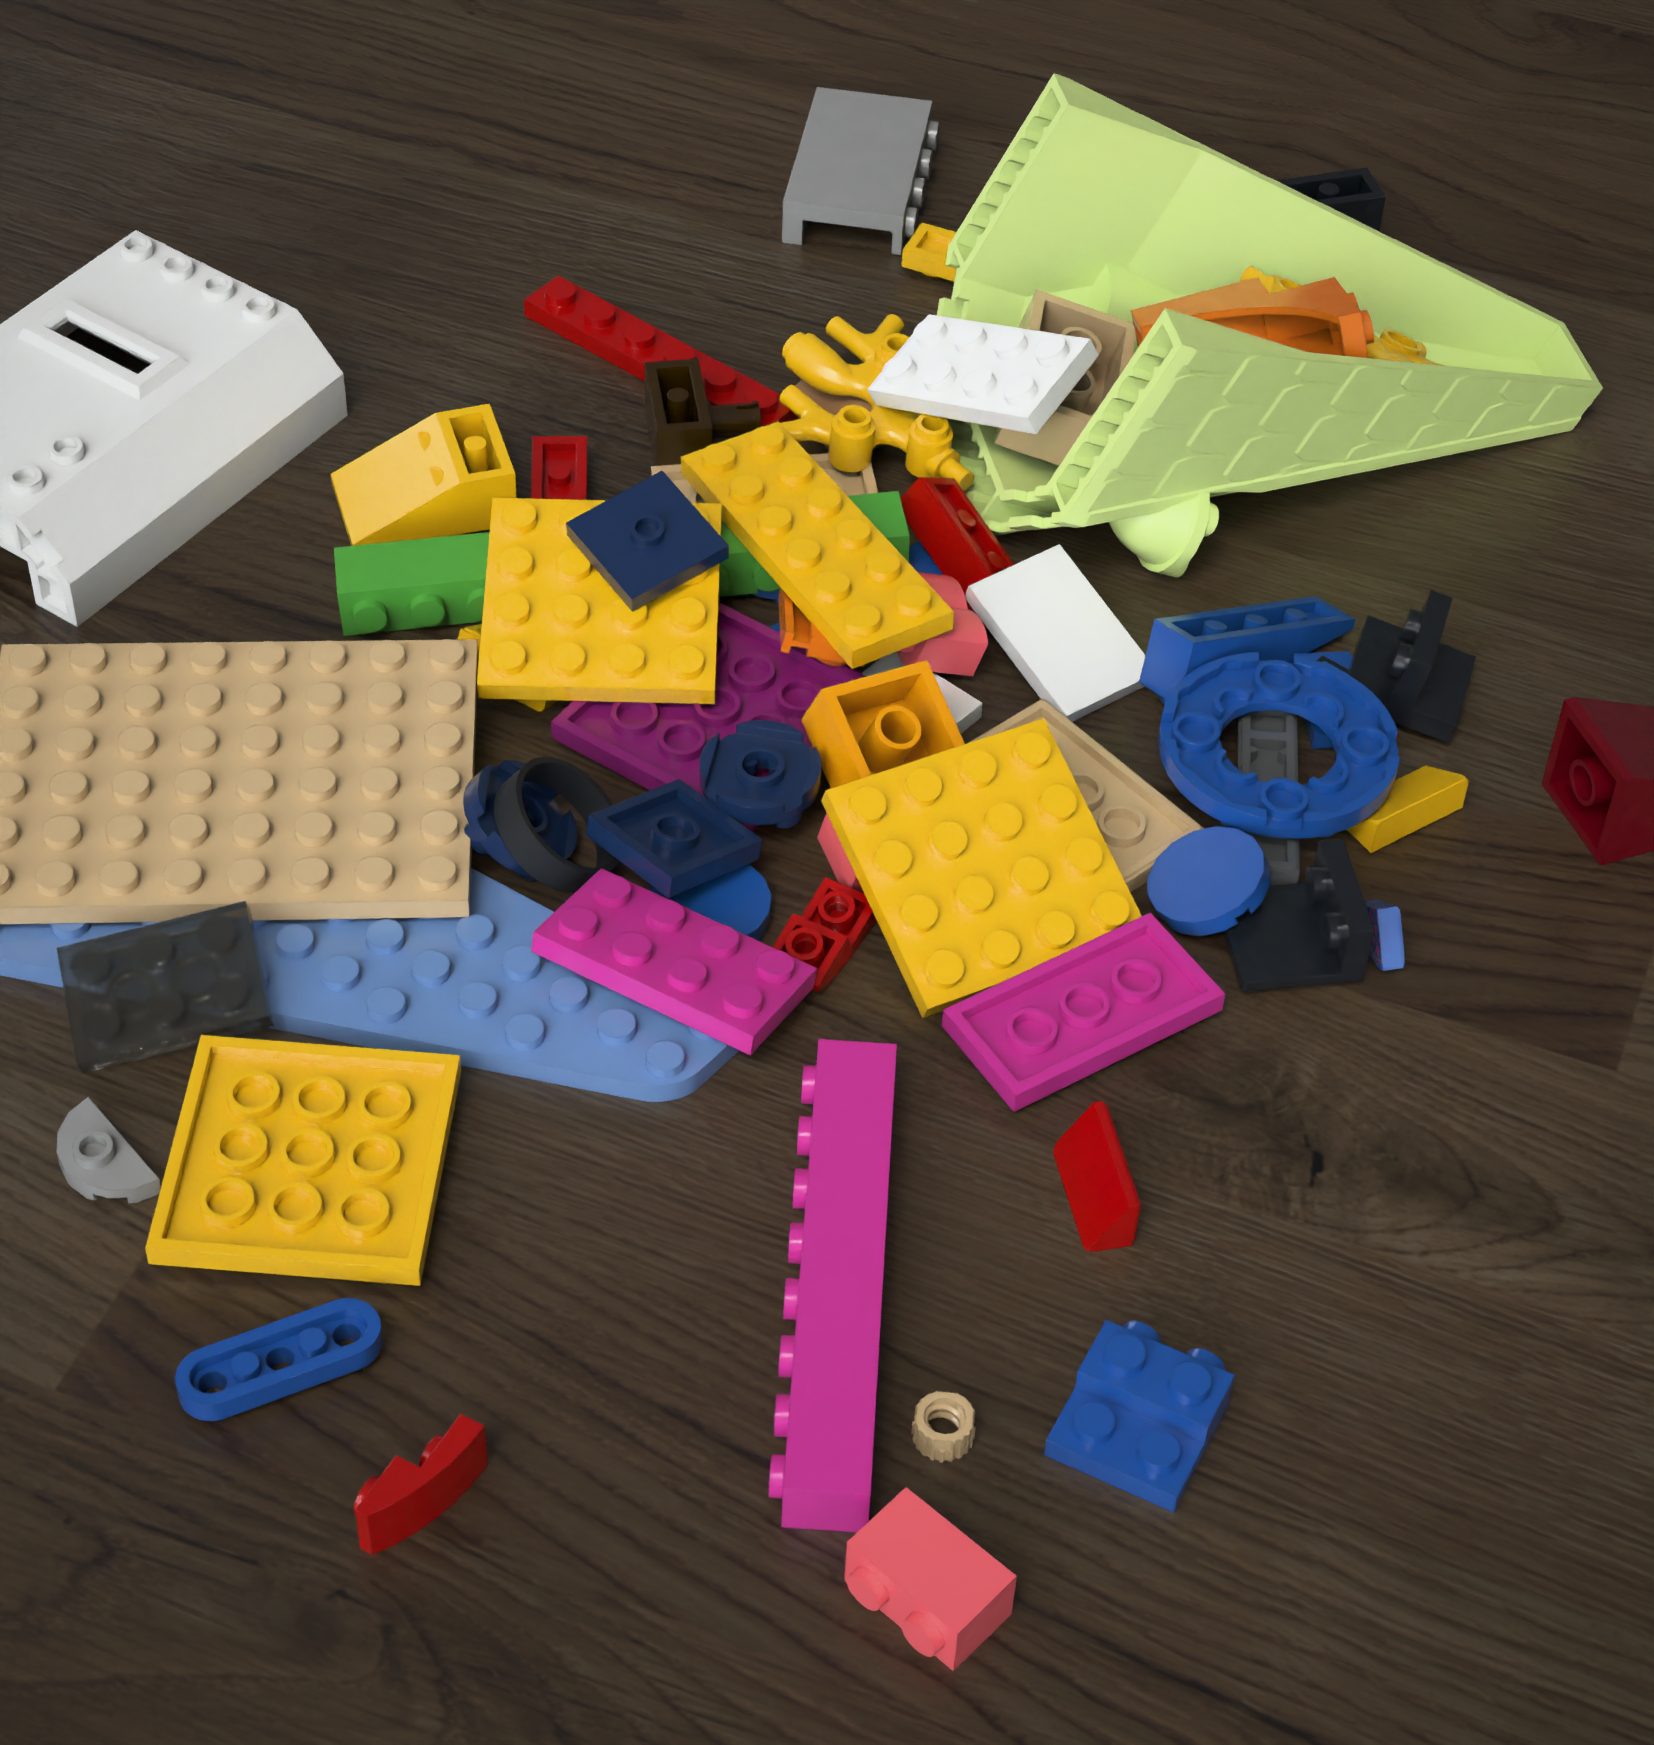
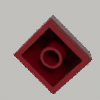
(1605, 775)

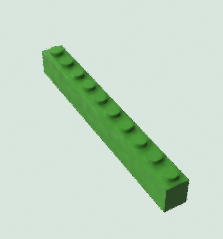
(445, 577)

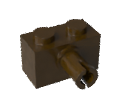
(681, 416)

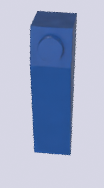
(1271, 628)

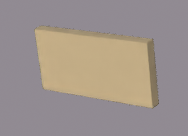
(1127, 809)

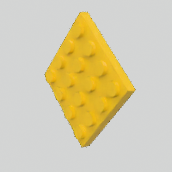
(568, 636)
(979, 862)
(306, 1161)

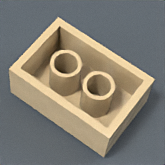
(1115, 344)

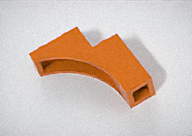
(1305, 317)

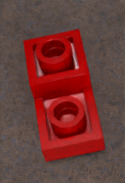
(828, 930)
(414, 1495)

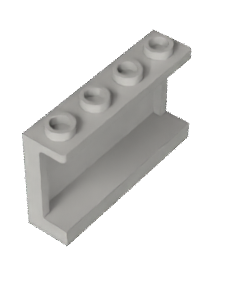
(861, 164)

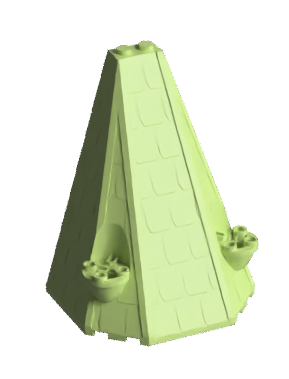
(1140, 215)

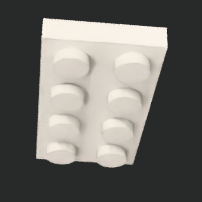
(983, 373)

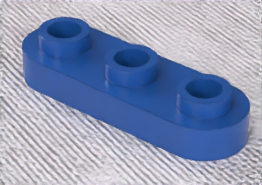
(303, 1340)

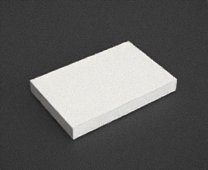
(1059, 633)

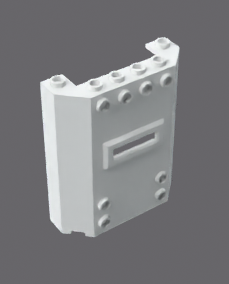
(128, 466)

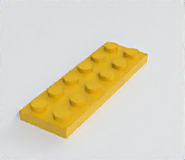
(817, 545)

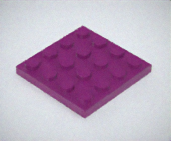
(665, 740)

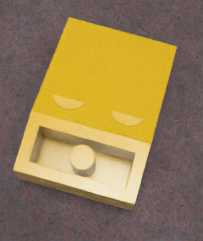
(427, 480)

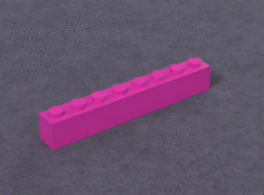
(839, 1289)

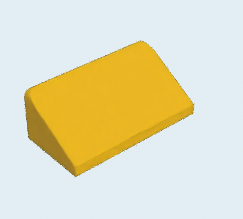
(1411, 805)

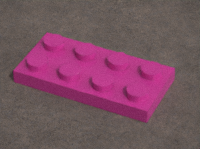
(674, 961)
(1082, 1011)

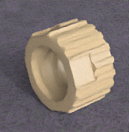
(938, 1445)

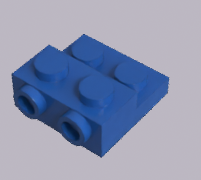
(1141, 1413)

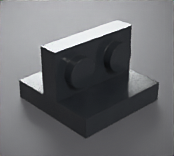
(1412, 671)

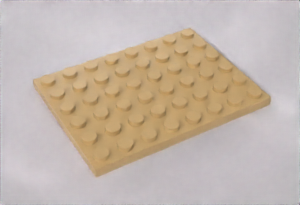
(236, 776)

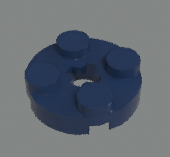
(766, 800)
(552, 826)

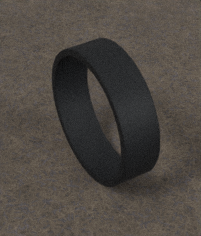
(524, 841)

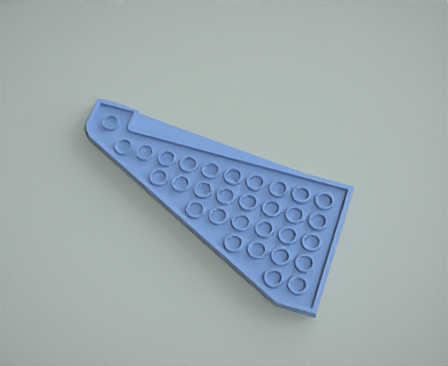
(444, 990)

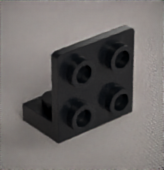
(1306, 929)

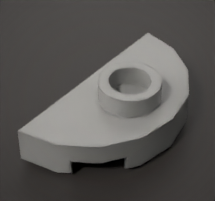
(99, 1158)

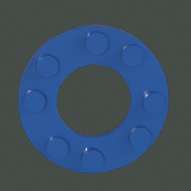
(1281, 807)

